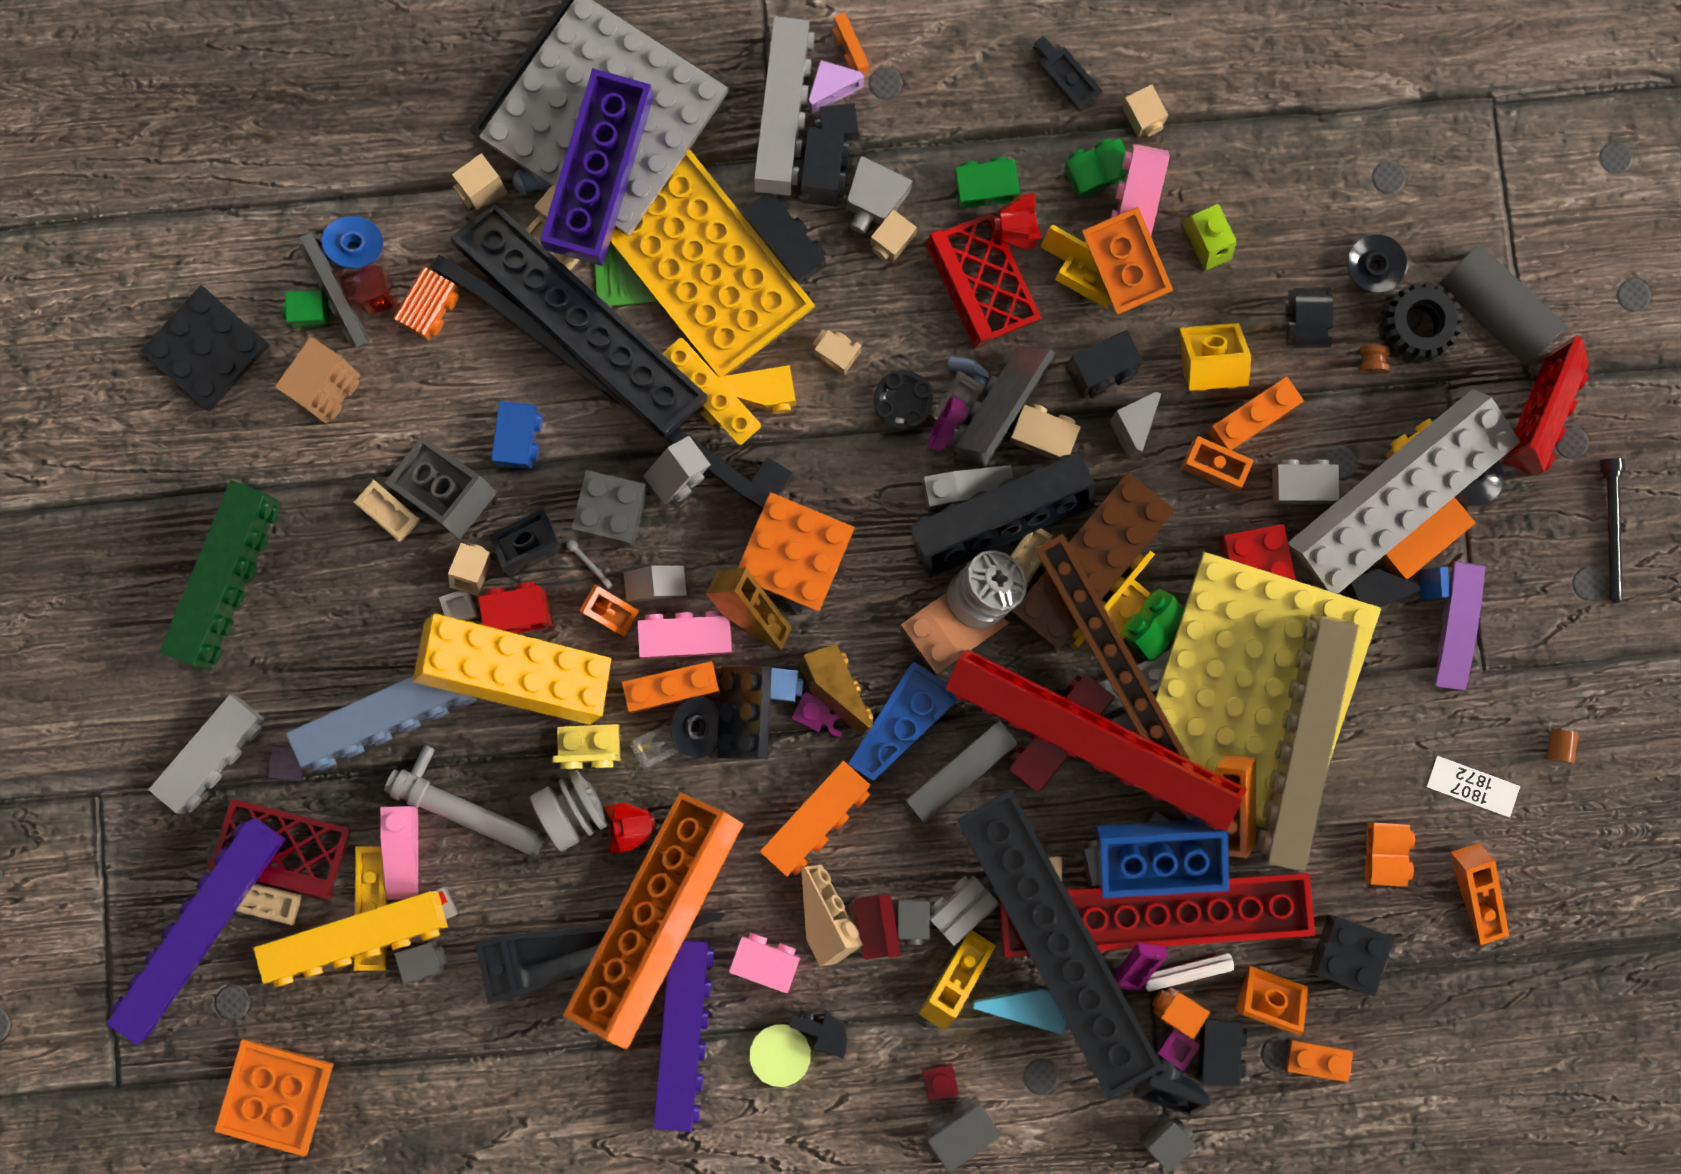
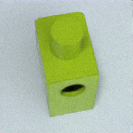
(1208, 235)

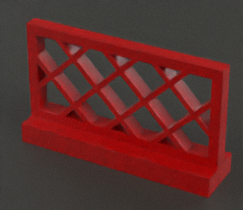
(958, 282)

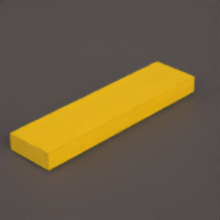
(369, 895)

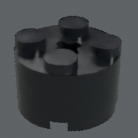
(1310, 317)

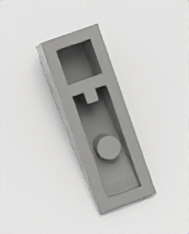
(961, 485)

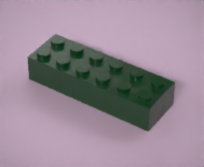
(220, 576)

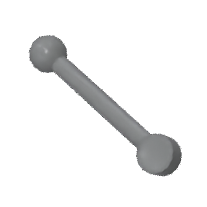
(572, 546)

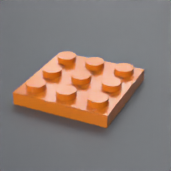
(796, 551)
(274, 1097)

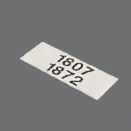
(1473, 786)

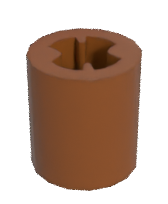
(1562, 746)

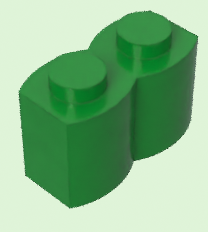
(1096, 168)
(1154, 625)

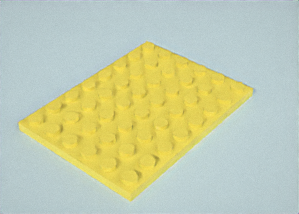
(1237, 660)

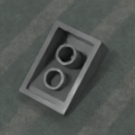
(441, 487)

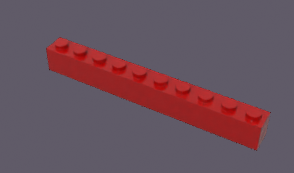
(1096, 740)

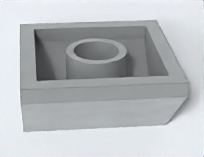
(1133, 424)

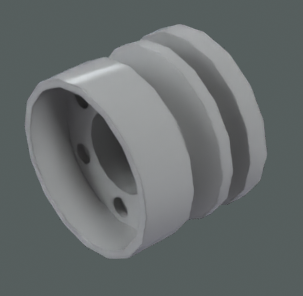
(986, 589)
(569, 810)

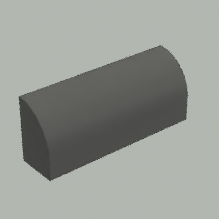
(1502, 304)
(961, 772)

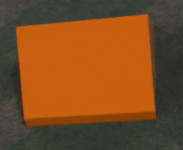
(1273, 1000)

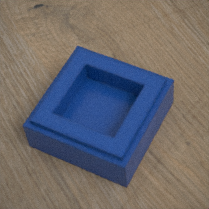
(1434, 583)

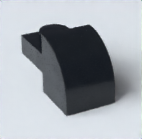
(830, 1032)

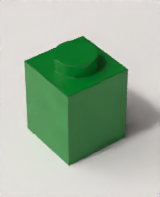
(306, 309)

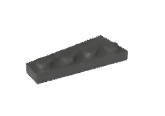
(338, 304)

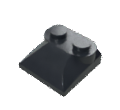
(1172, 1091)

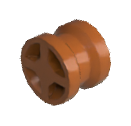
(1374, 359)

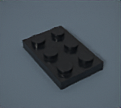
(744, 712)

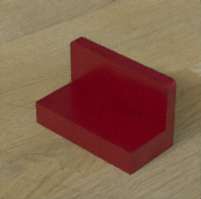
(877, 926)

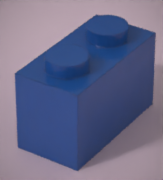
(516, 435)

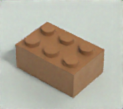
(318, 380)

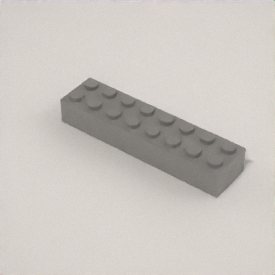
(1404, 492)

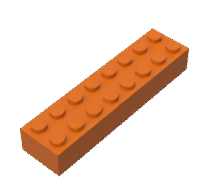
(653, 920)

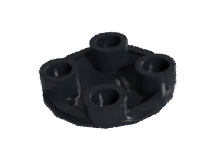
(903, 399)

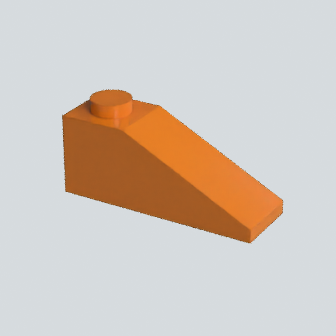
(1481, 892)

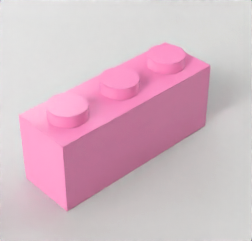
(1143, 182)
(684, 635)

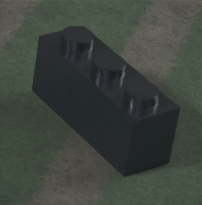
(785, 236)

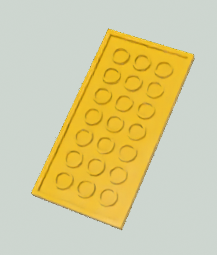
(711, 270)

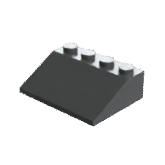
(1002, 404)

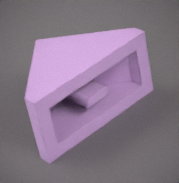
(833, 84)

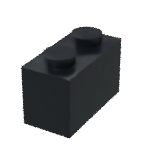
(1221, 1052)

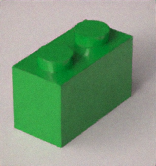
(986, 183)

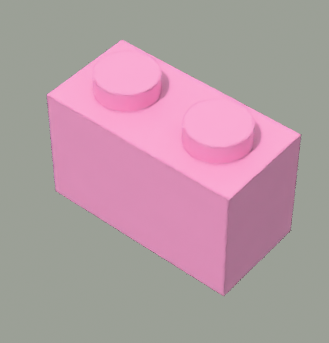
(765, 963)

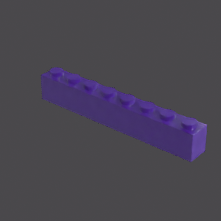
(195, 931)

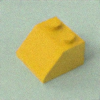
(1215, 357)

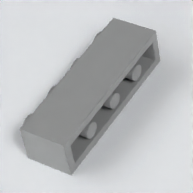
(207, 754)

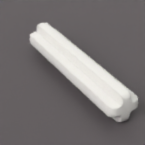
(1190, 972)

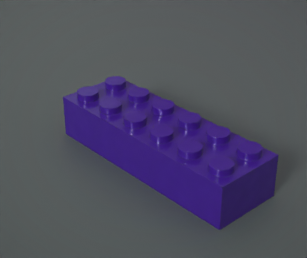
(597, 167)

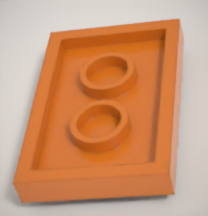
(1127, 260)

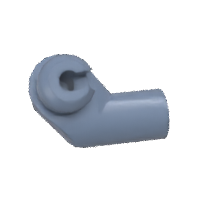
(970, 367)

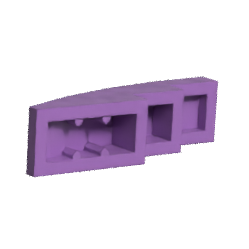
(1460, 625)

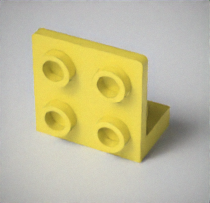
(588, 744)

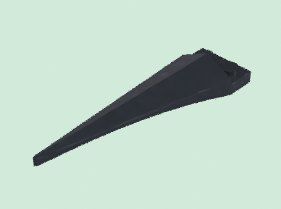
(535, 960)

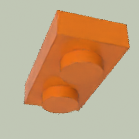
(844, 34)
(1319, 1060)

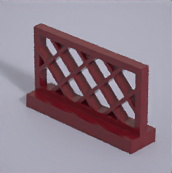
(283, 878)

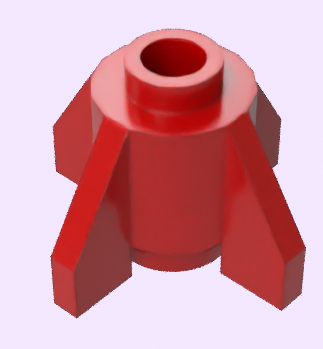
(1018, 222)
(628, 826)

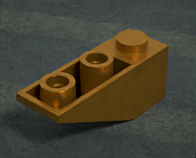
(832, 684)

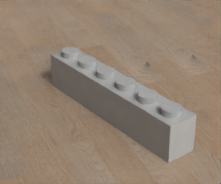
(782, 106)

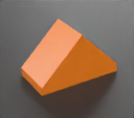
(609, 610)

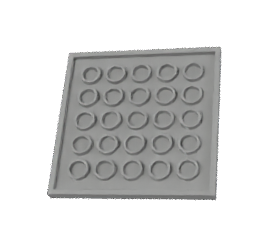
(543, 106)

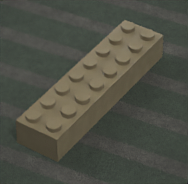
(1307, 741)

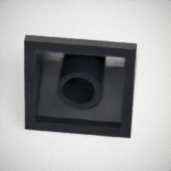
(526, 543)

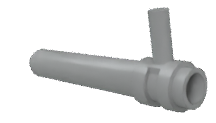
(419, 793)

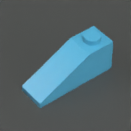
(1029, 1007)

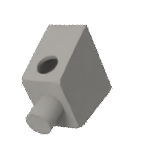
(875, 194)

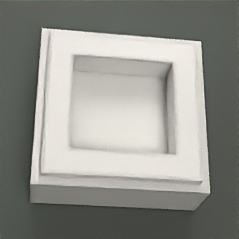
(459, 606)

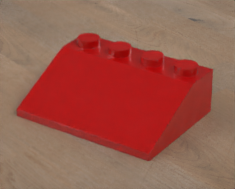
(1548, 407)

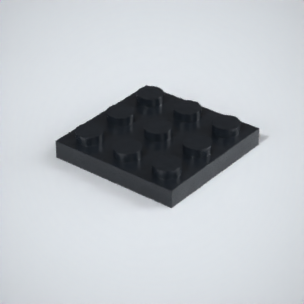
(205, 348)

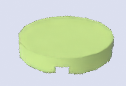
(780, 1055)

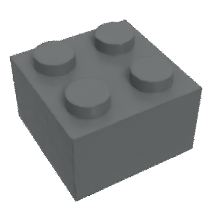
(609, 508)
(961, 1133)

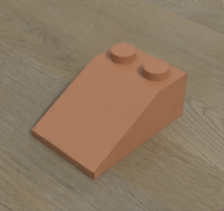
(941, 636)

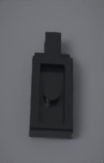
(1066, 74)

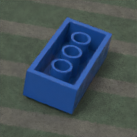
(1162, 858)

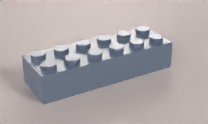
(370, 722)

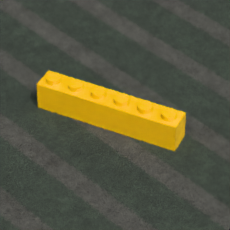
(351, 937)

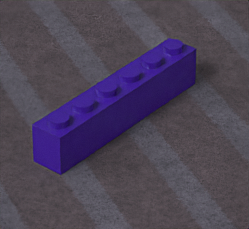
(682, 1037)

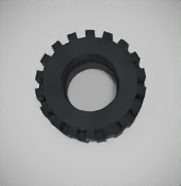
(1440, 310)

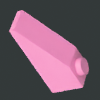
(400, 851)

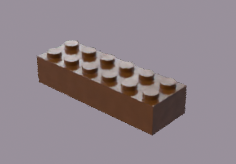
(1104, 550)

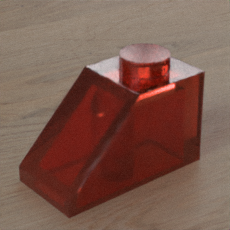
(375, 289)

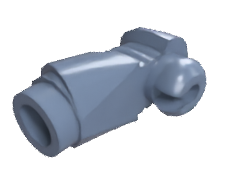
(527, 182)

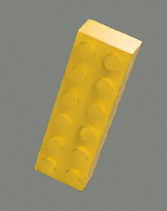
(512, 669)

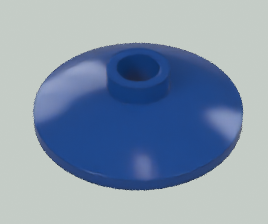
(352, 232)

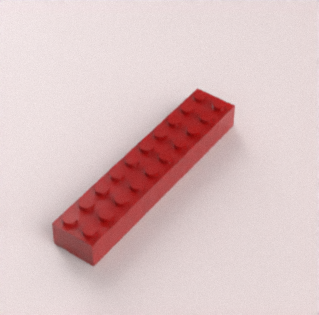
(1251, 910)

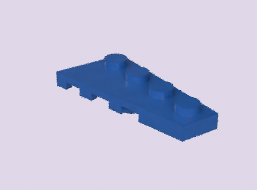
(908, 713)

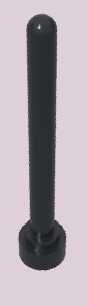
(1612, 470)

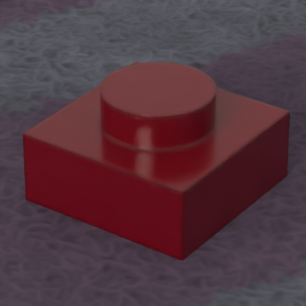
(940, 1082)

